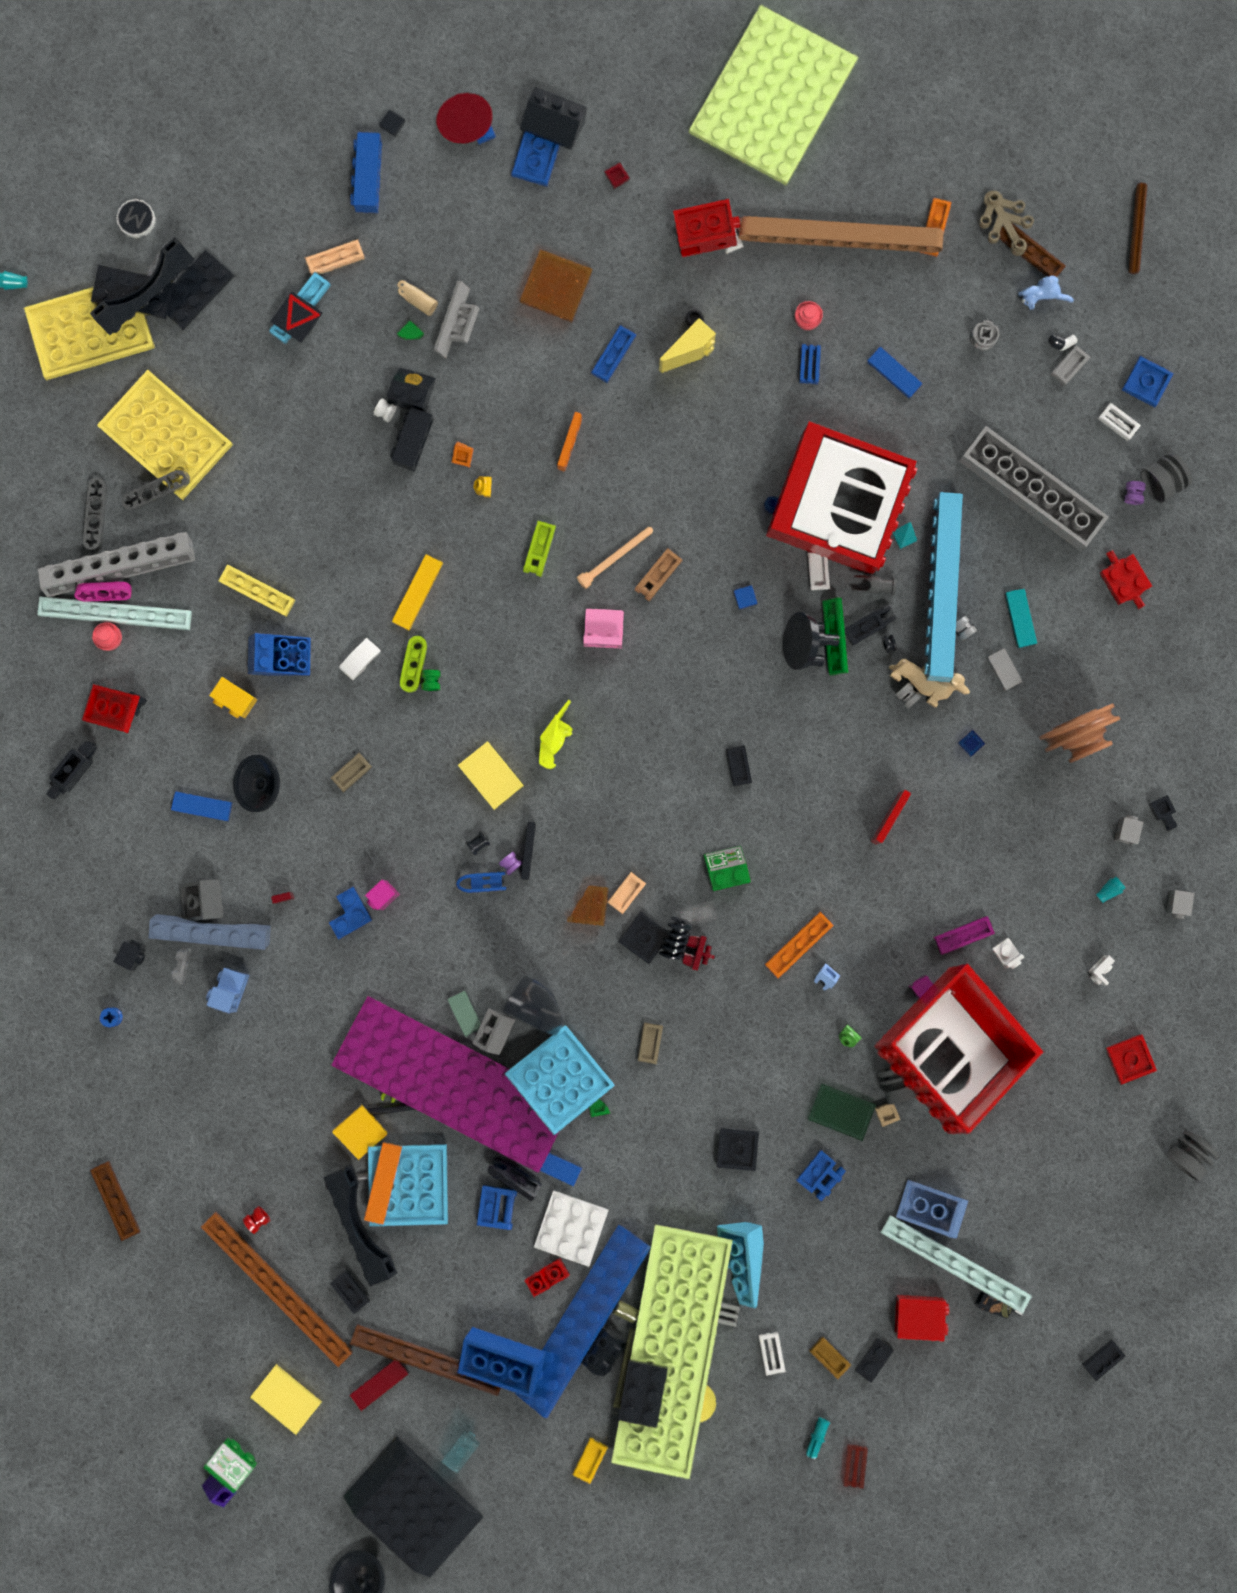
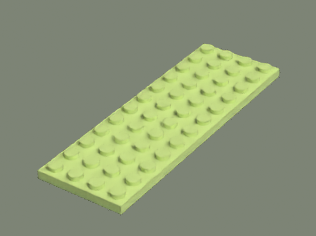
(678, 1332)

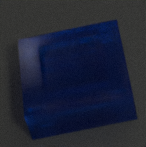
(971, 743)

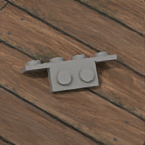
(457, 321)

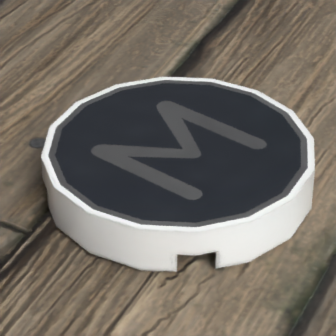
(136, 218)

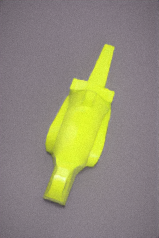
(553, 739)

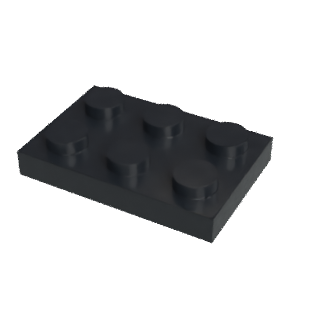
(643, 1393)

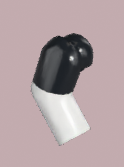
(1060, 343)

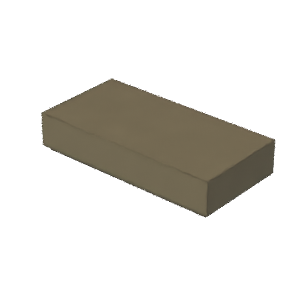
(351, 772)
(650, 1043)

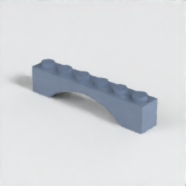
(238, 935)

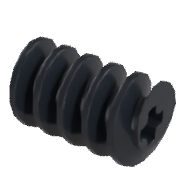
(677, 939)

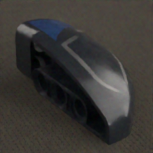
(535, 1006)

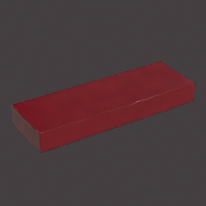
(379, 1384)

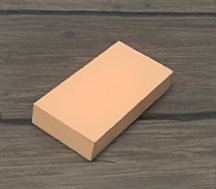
(626, 893)

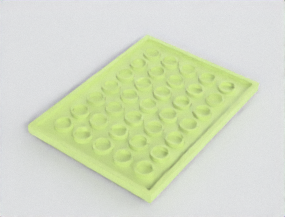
(773, 95)

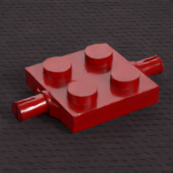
(1125, 579)

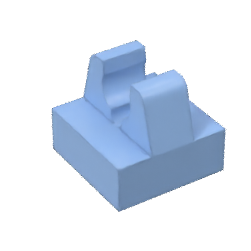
(828, 976)

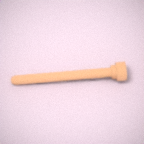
(586, 578)

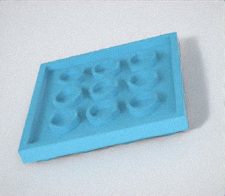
(559, 1080)
(419, 1185)

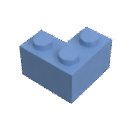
(229, 990)

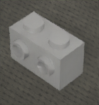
(493, 1031)

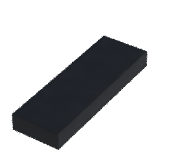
(528, 851)

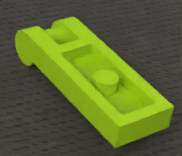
(539, 548)

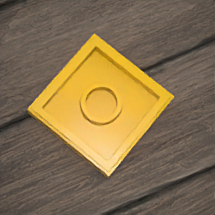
(359, 1132)

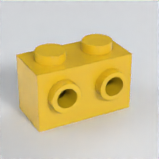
(232, 697)

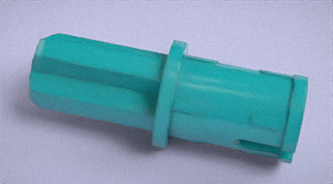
(817, 1438)

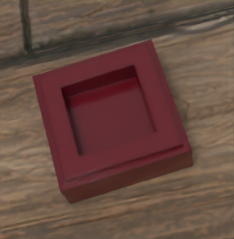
(617, 175)
(282, 897)

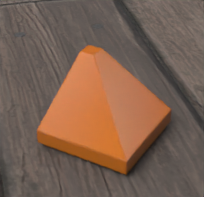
(462, 454)

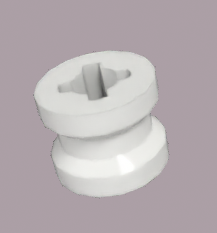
(385, 410)

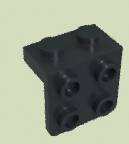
(603, 1353)

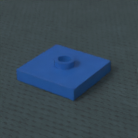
(1147, 381)

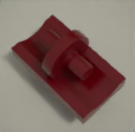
(698, 943)

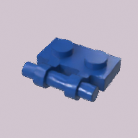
(816, 1172)

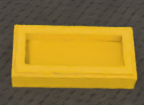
(590, 1460)

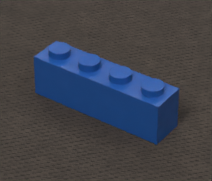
(367, 172)

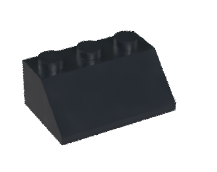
(553, 118)

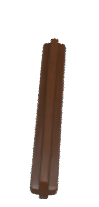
(1137, 228)

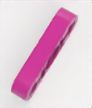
(90, 591)

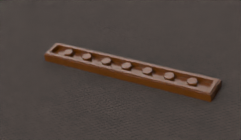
(416, 1357)

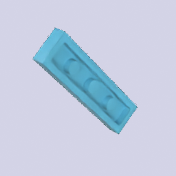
(312, 293)

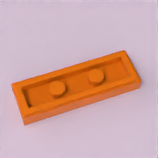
(938, 216)
(569, 442)

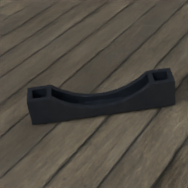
(171, 262)
(374, 1261)

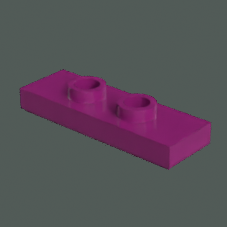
(964, 935)

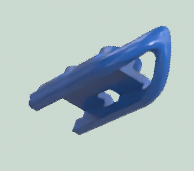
(477, 882)

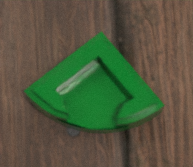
(410, 332)
(598, 1109)

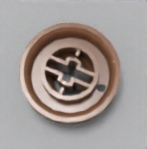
(1082, 734)

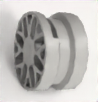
(985, 335)

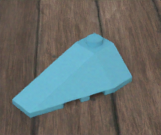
(745, 1259)

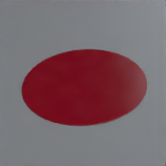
(464, 118)

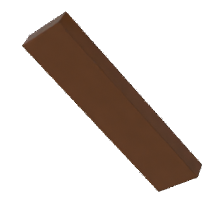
(1035, 254)
(115, 1201)

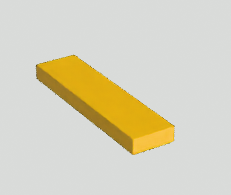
(417, 592)

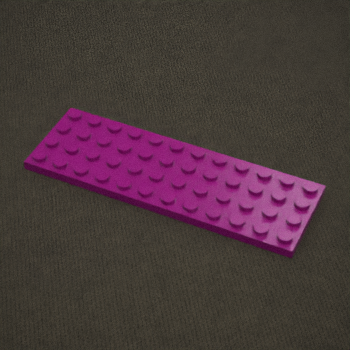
(443, 1082)

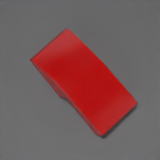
(547, 1277)

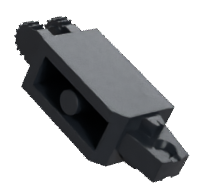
(71, 769)

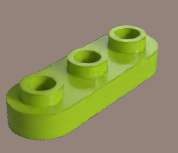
(413, 655)

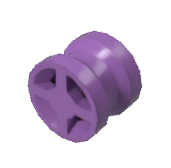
(510, 863)

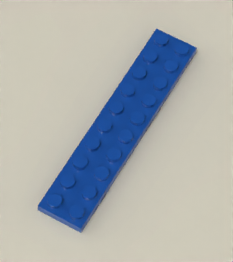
(586, 1317)

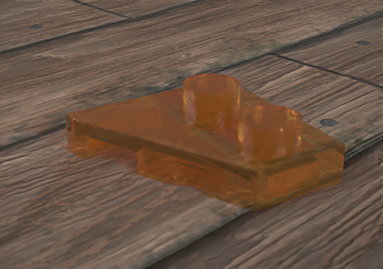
(591, 907)

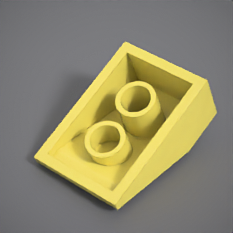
(689, 347)

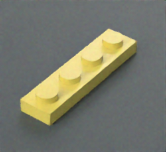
(257, 590)

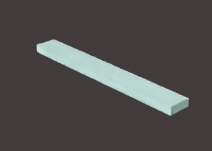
(114, 613)
(956, 1264)

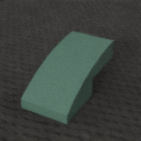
(465, 1013)

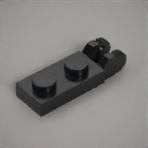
(868, 626)
(514, 1178)

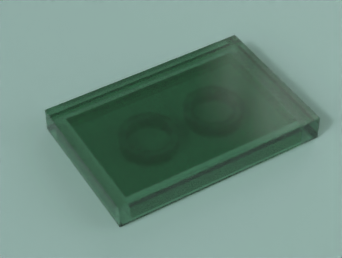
(841, 1112)

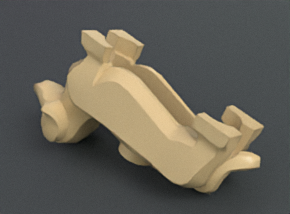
(934, 689)

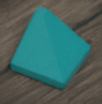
(905, 535)

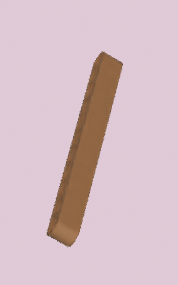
(841, 234)

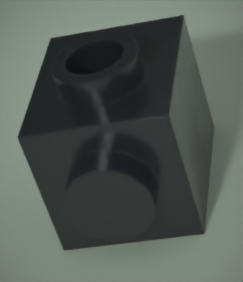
(130, 955)

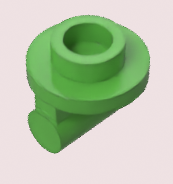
(849, 1037)

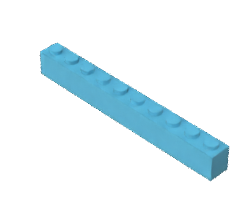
(944, 587)

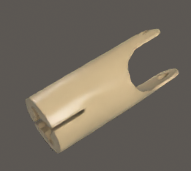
(417, 298)

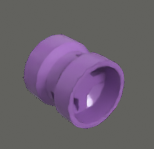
(1135, 492)

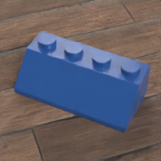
(501, 1362)

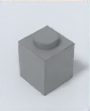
(1129, 830)
(1180, 904)

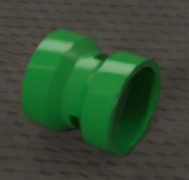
(431, 680)

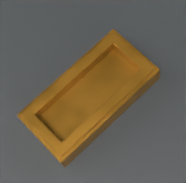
(829, 1357)

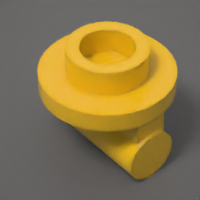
(482, 486)

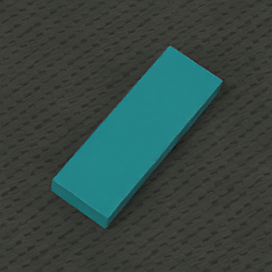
(1021, 618)

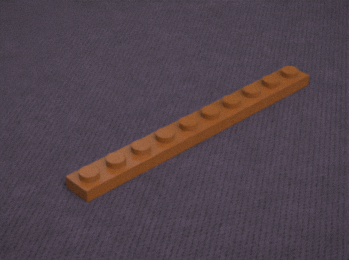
(277, 1289)

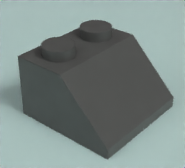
(201, 900)

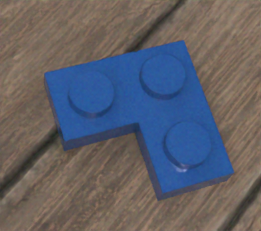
(355, 914)

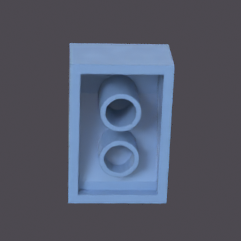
(932, 1209)

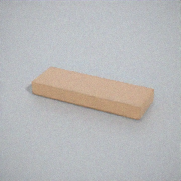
(335, 257)

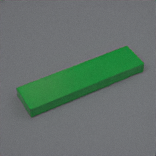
(835, 625)

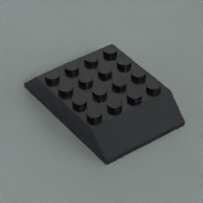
(411, 1508)

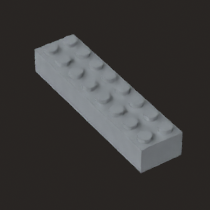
(1034, 489)

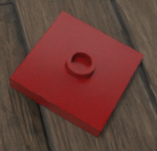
(1131, 1059)

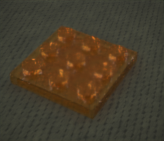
(556, 285)

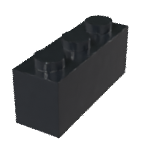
(412, 439)

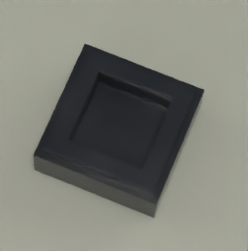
(392, 123)

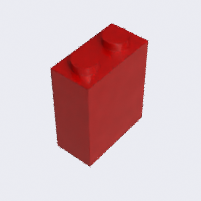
(921, 1318)

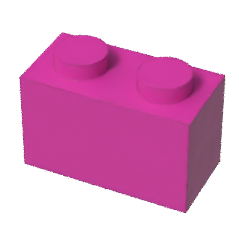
(381, 895)

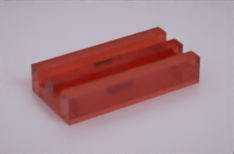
(853, 1483)

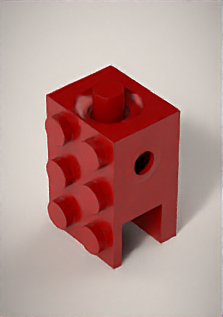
(706, 227)

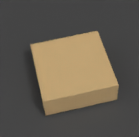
(887, 1114)

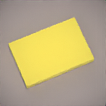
(490, 775)
(286, 1399)

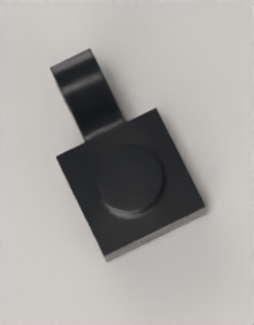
(1163, 809)

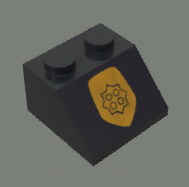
(410, 390)

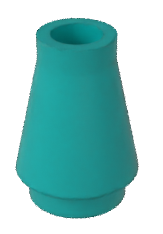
(12, 281)
(1110, 889)

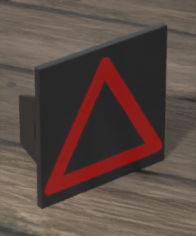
(296, 317)

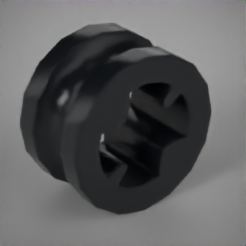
(889, 643)

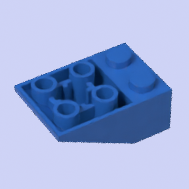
(278, 655)

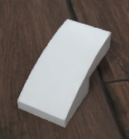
(359, 659)

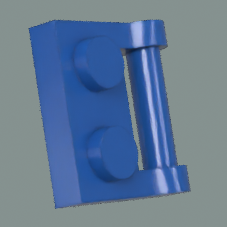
(490, 1207)

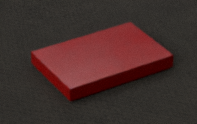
(110, 708)
(890, 817)

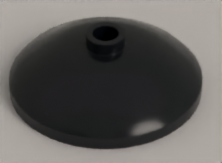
(256, 783)
(355, 1568)

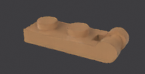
(659, 574)

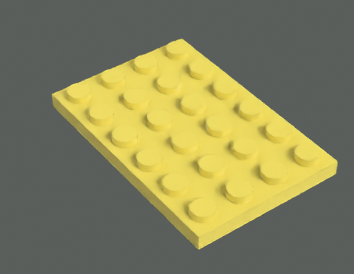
(72, 340)
(164, 432)

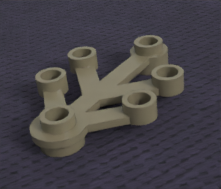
(1005, 219)

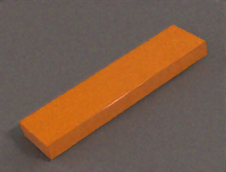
(799, 945)
(383, 1183)

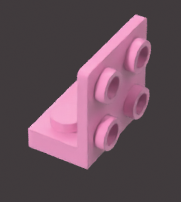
(603, 628)

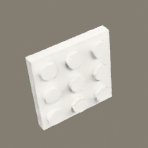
(571, 1228)

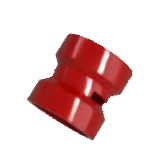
(256, 1220)

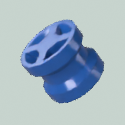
(115, 1016)

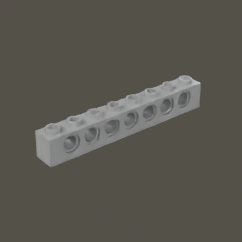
(126, 567)

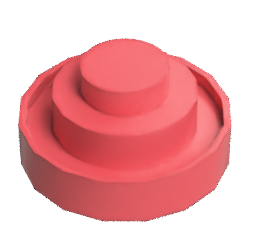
(808, 315)
(107, 636)

